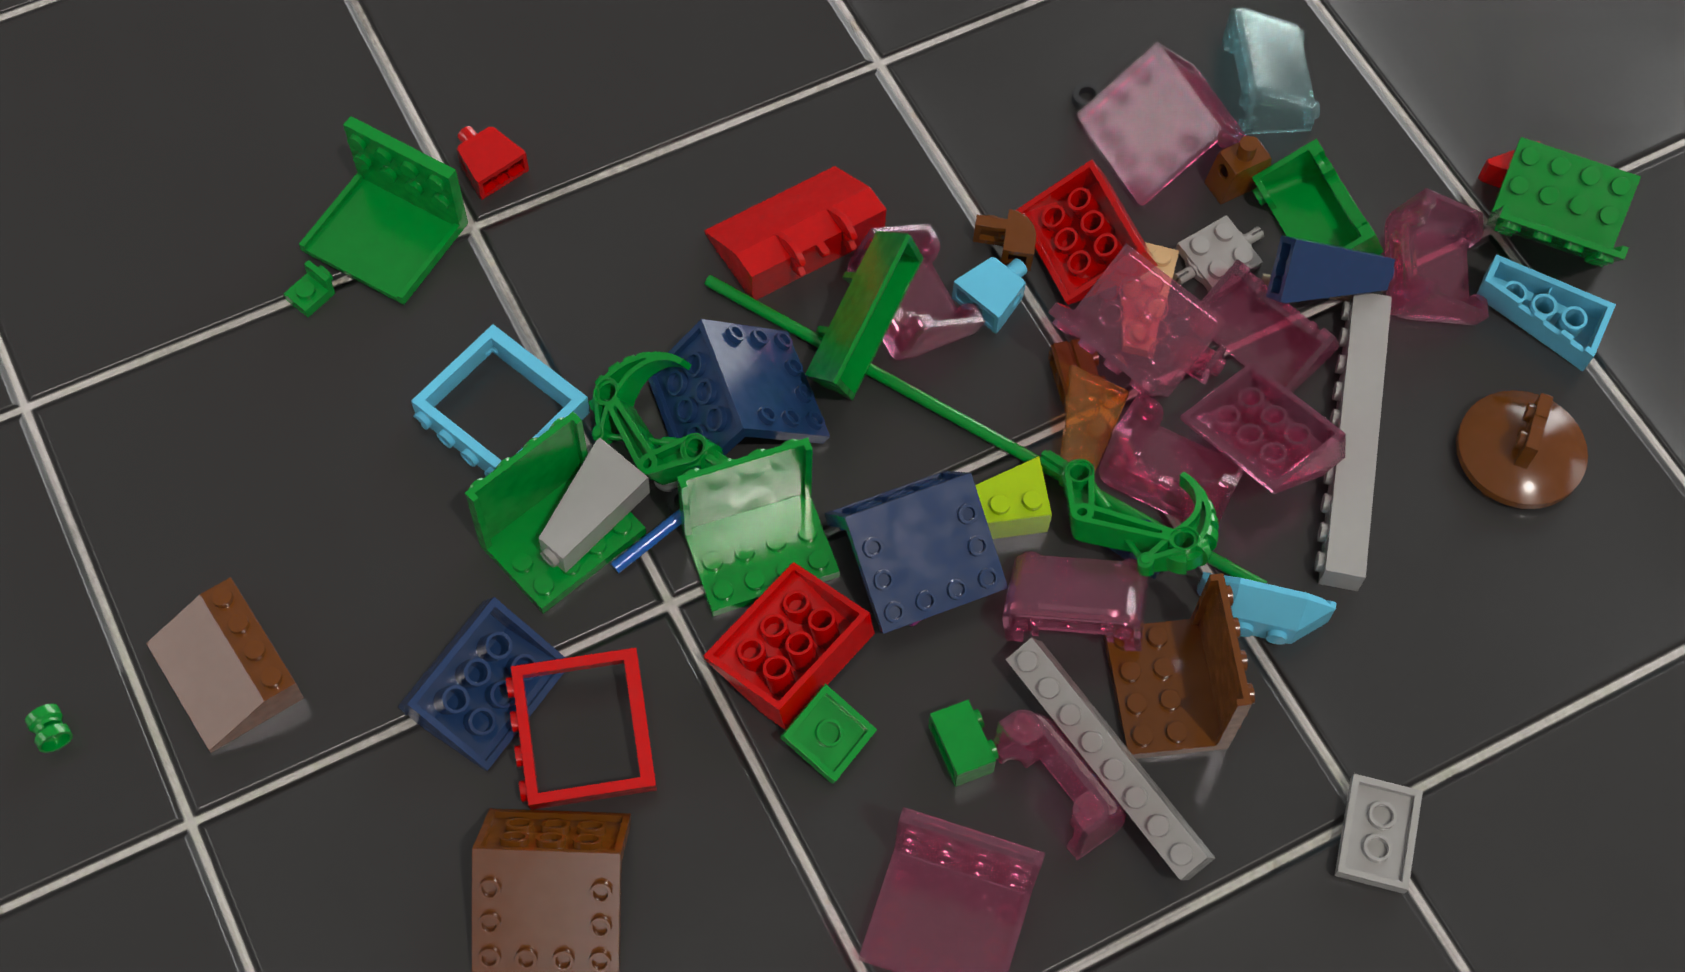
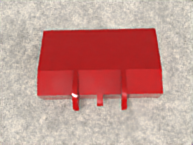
(797, 231)

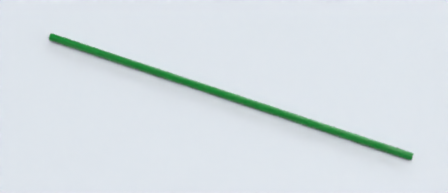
(943, 409)

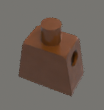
(1235, 167)

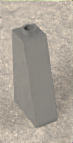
(593, 504)

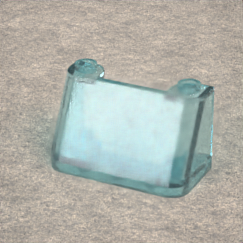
(1270, 73)

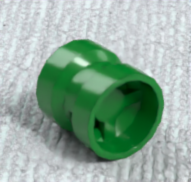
(48, 728)

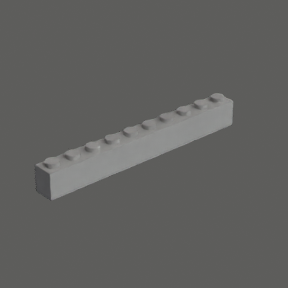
(1358, 415)

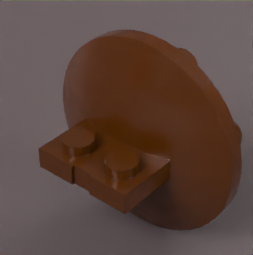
(1522, 449)

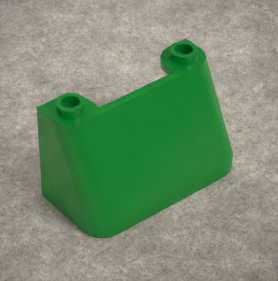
(1313, 201)

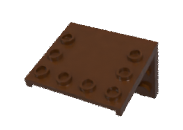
(1186, 683)
(548, 891)

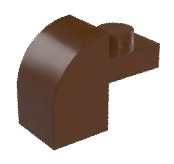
(1014, 234)

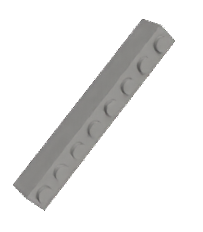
(1110, 759)

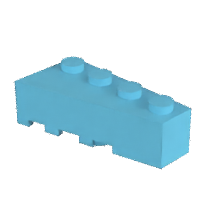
(1548, 309)

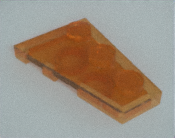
(1090, 415)

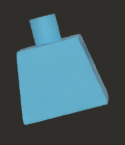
(993, 290)

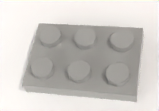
(1379, 833)

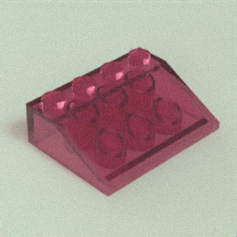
(1267, 430)

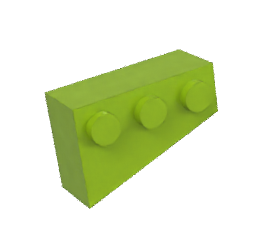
(1016, 501)

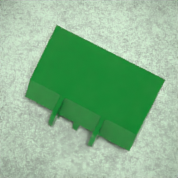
(865, 313)

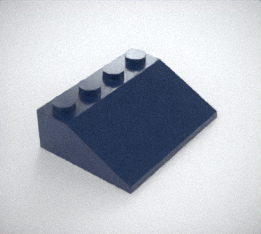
(465, 688)

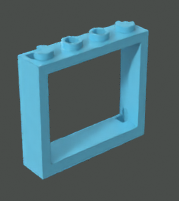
(519, 359)

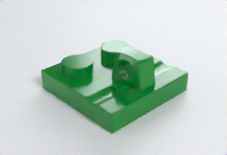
(828, 733)

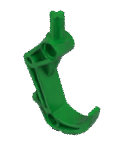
(614, 411)
(1153, 544)

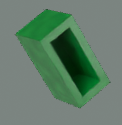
(962, 742)

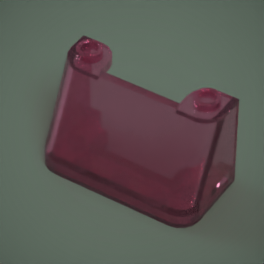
(1431, 267)
(927, 313)
(1267, 330)
(1148, 463)
(1076, 598)
(1095, 811)

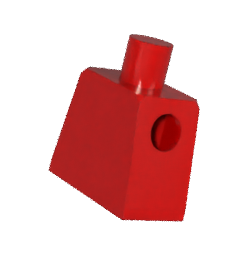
(490, 159)

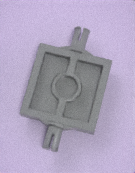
(1214, 250)

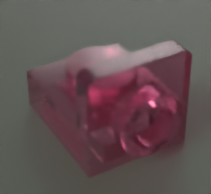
(1209, 364)

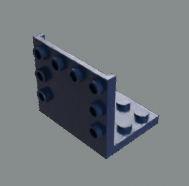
(737, 387)
(922, 548)

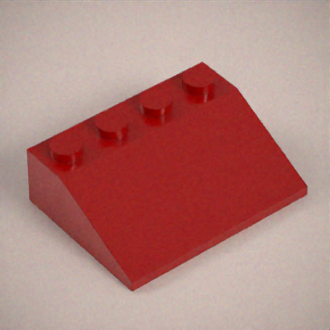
(1081, 230)
(790, 644)

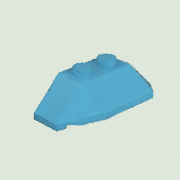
(1274, 611)

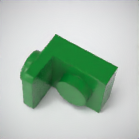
(311, 290)

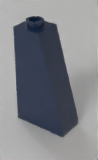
(1322, 270)

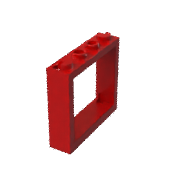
(524, 752)

